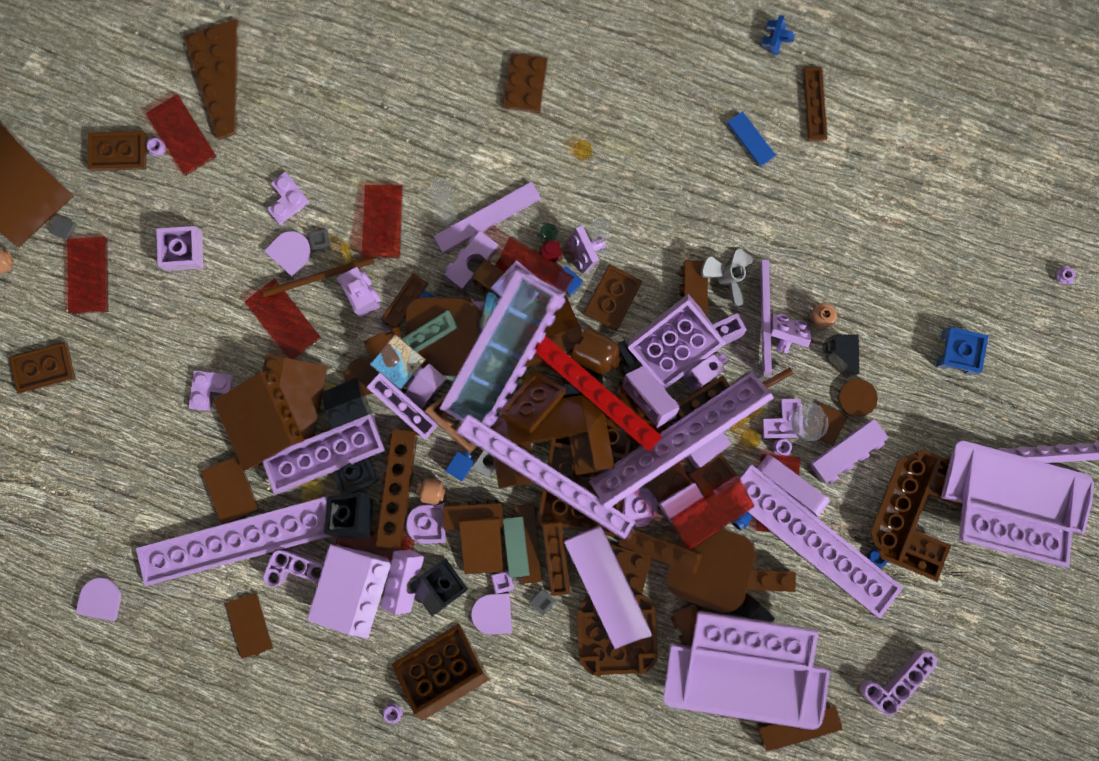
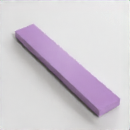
(487, 217)
(765, 318)

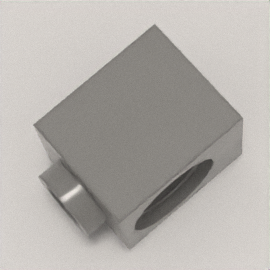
(479, 465)

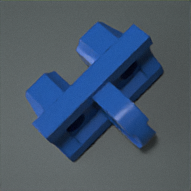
(780, 35)

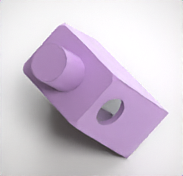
(705, 371)

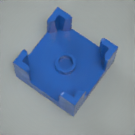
(963, 350)

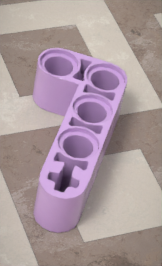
(793, 485)
(290, 566)
(901, 678)

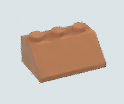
(449, 424)

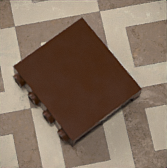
(258, 419)

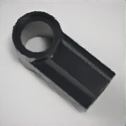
(627, 359)

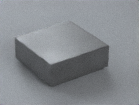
(62, 228)
(319, 239)
(542, 601)

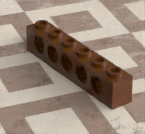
(396, 439)

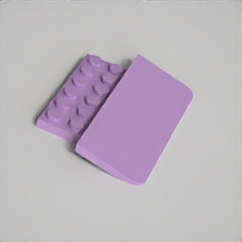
(1017, 503)
(748, 672)

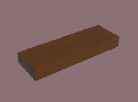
(410, 291)

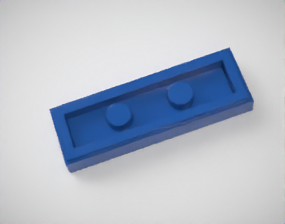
(751, 139)

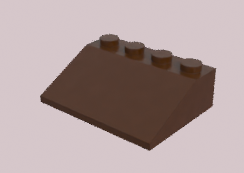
(563, 332)
(302, 387)
(440, 672)

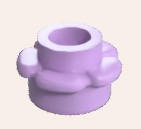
(152, 143)
(1061, 278)
(782, 442)
(392, 718)

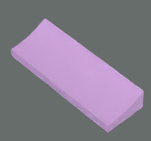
(324, 454)
(607, 586)

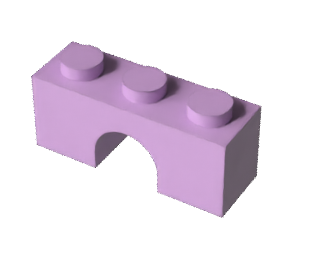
(479, 247)
(403, 567)

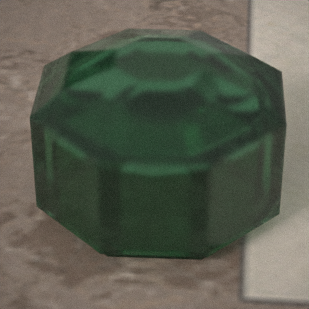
(548, 232)

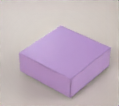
(502, 582)

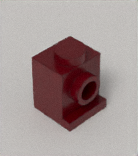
(551, 251)

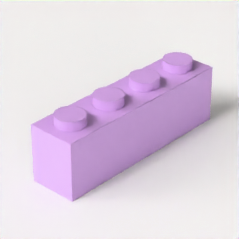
(402, 406)
(848, 451)

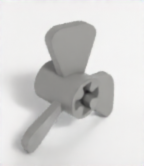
(729, 274)

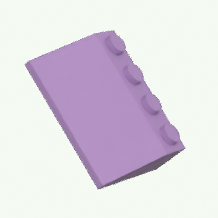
(676, 342)
(349, 590)

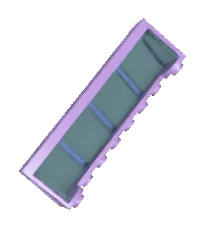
(503, 349)

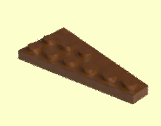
(216, 68)

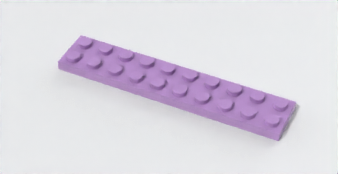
(681, 439)
(232, 542)
(819, 544)

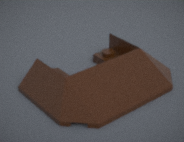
(570, 418)
(900, 511)

